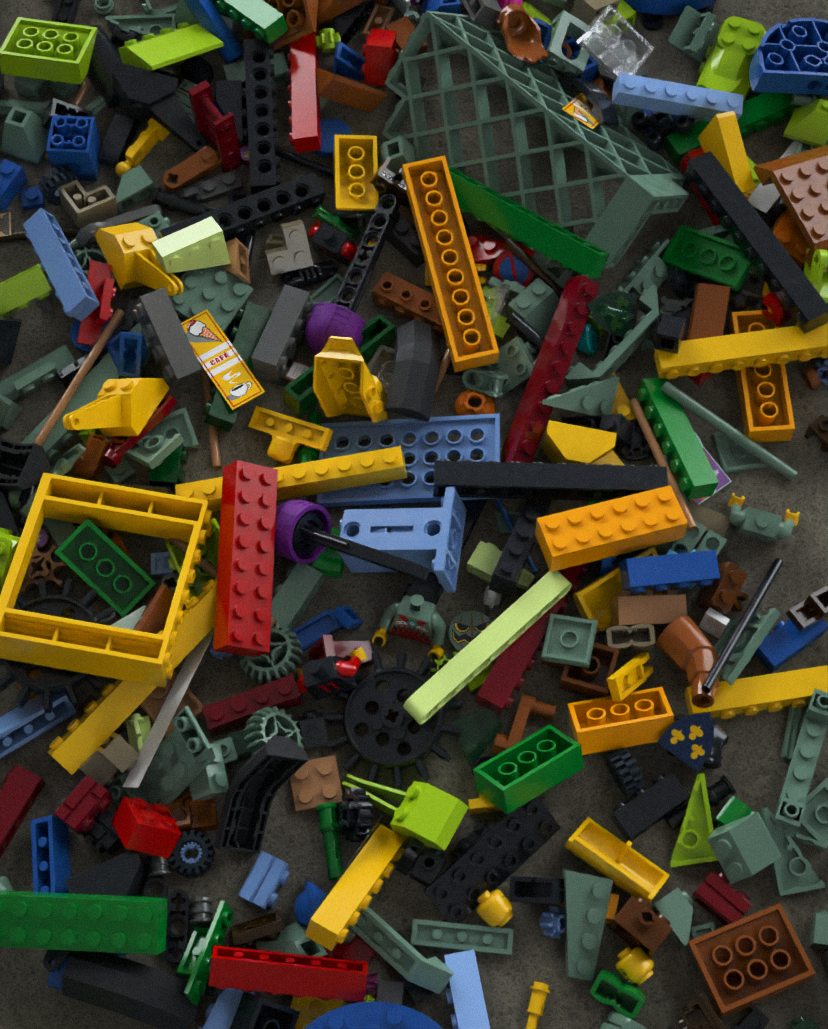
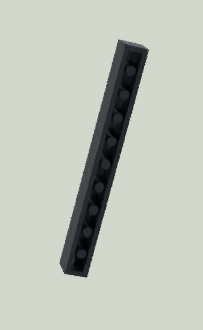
(757, 242)
(545, 480)

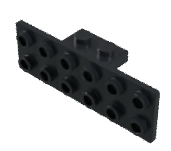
(489, 858)

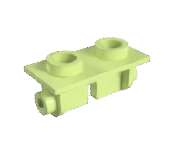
(138, 730)

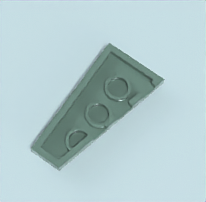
(585, 915)

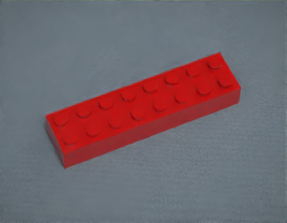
(245, 559)

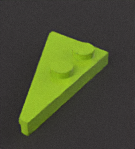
(695, 829)

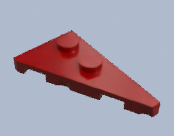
(487, 249)

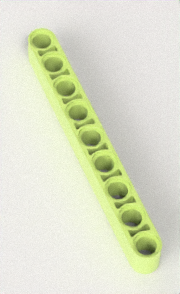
(486, 646)

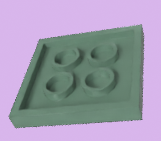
(211, 290)

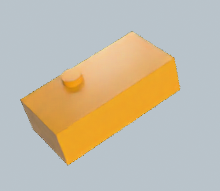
(612, 725)

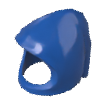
(307, 903)

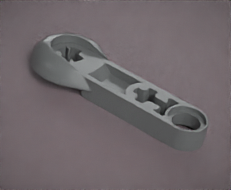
(86, 235)

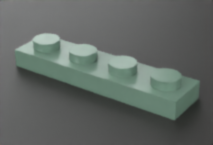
(462, 937)

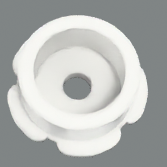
(491, 598)

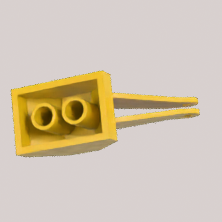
(133, 258)
(120, 407)
(578, 445)

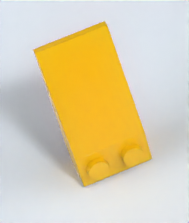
(354, 167)

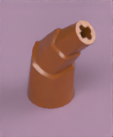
(692, 654)

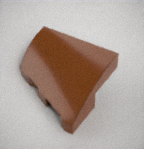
(189, 816)

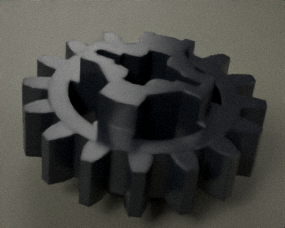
(355, 814)

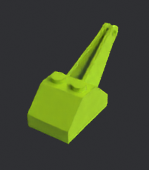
(423, 813)

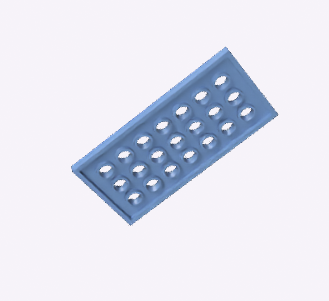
(420, 449)

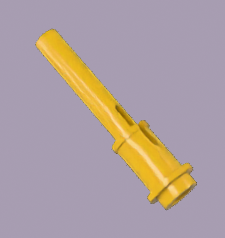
(536, 1003)

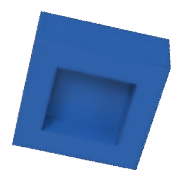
(32, 198)
(347, 617)

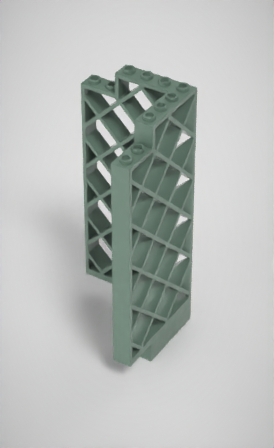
(611, 152)

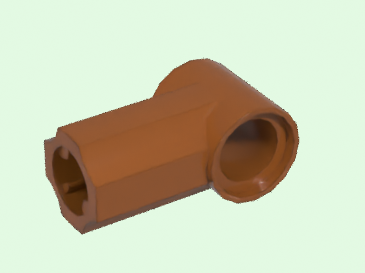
(89, 463)

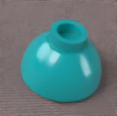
(588, 340)

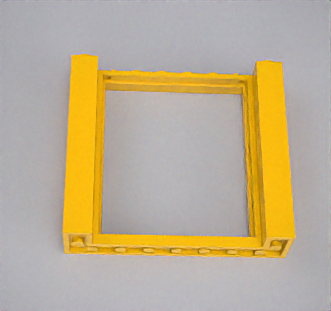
(94, 646)

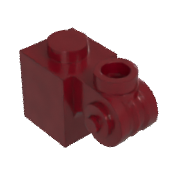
(355, 950)

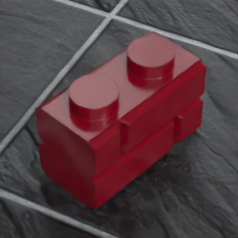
(84, 805)
(722, 899)

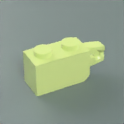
(485, 560)

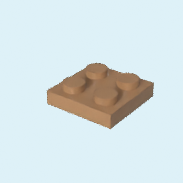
(316, 784)

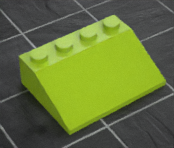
(168, 46)
(48, 50)

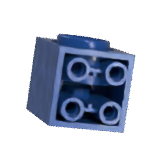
(75, 144)

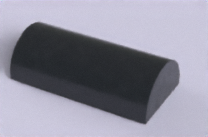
(102, 67)

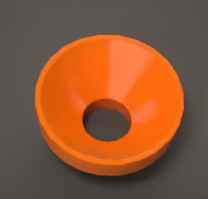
(463, 408)

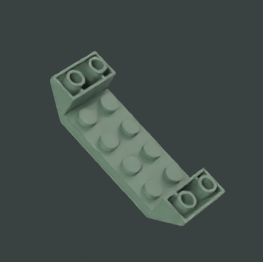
(174, 765)

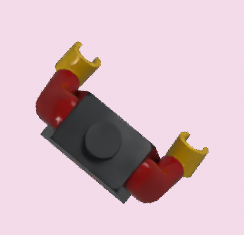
(333, 243)
(330, 675)

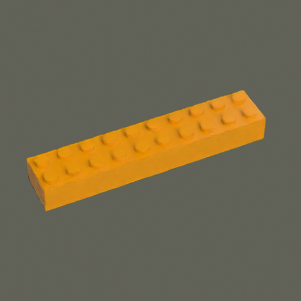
(450, 264)

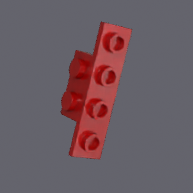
(102, 285)

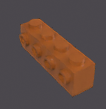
(407, 301)

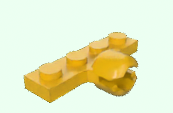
(288, 433)

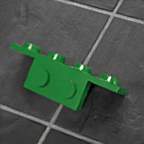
(198, 954)

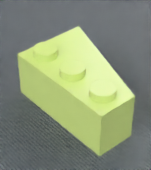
(192, 248)

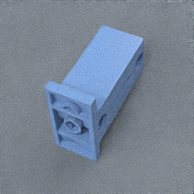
(415, 534)

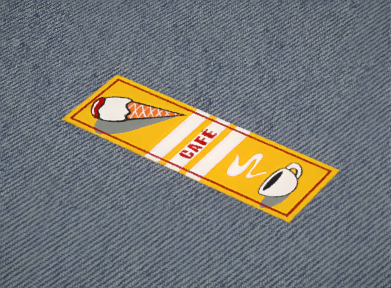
(581, 110)
(221, 360)

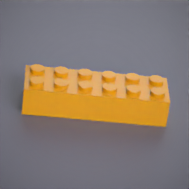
(762, 390)
(610, 528)

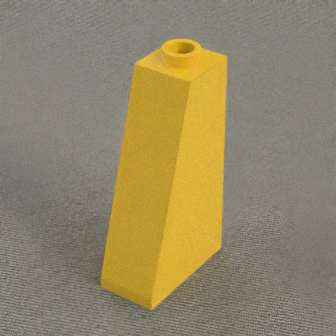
(726, 144)

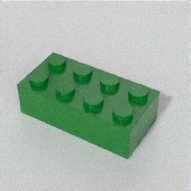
(104, 567)
(528, 768)

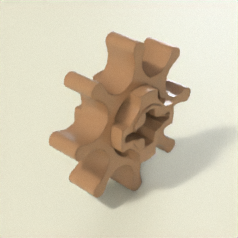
(44, 561)

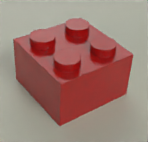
(379, 56)
(146, 827)

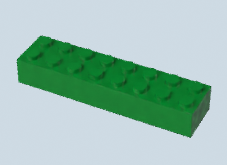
(83, 922)

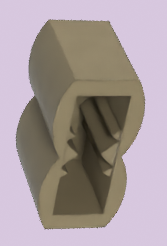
(636, 638)

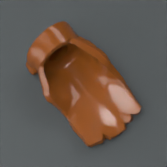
(521, 34)

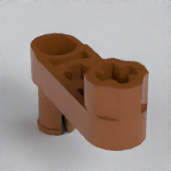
(527, 707)

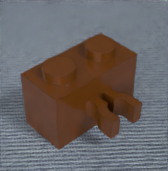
(725, 590)

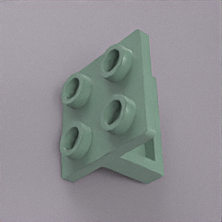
(694, 33)

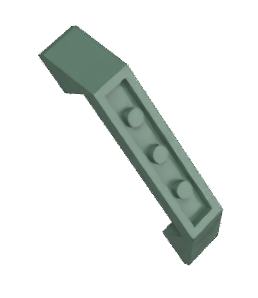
(582, 375)
(803, 761)
(400, 954)

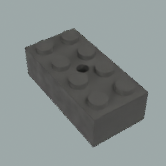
(282, 335)
(166, 337)

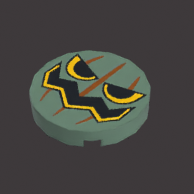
(466, 628)

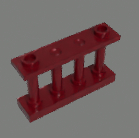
(214, 127)

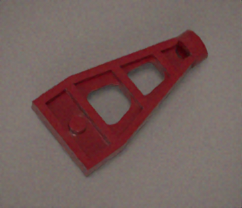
(118, 446)

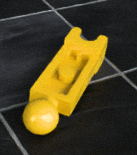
(142, 146)

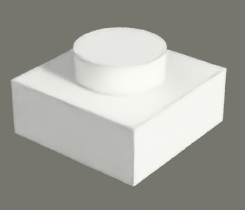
(714, 622)

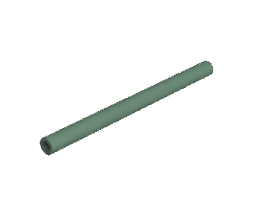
(729, 430)

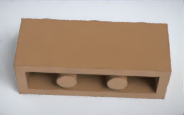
(647, 608)

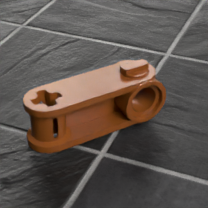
(191, 169)

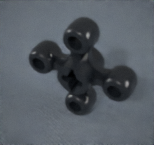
(662, 126)

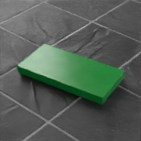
(707, 257)

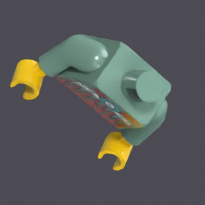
(759, 523)
(414, 620)

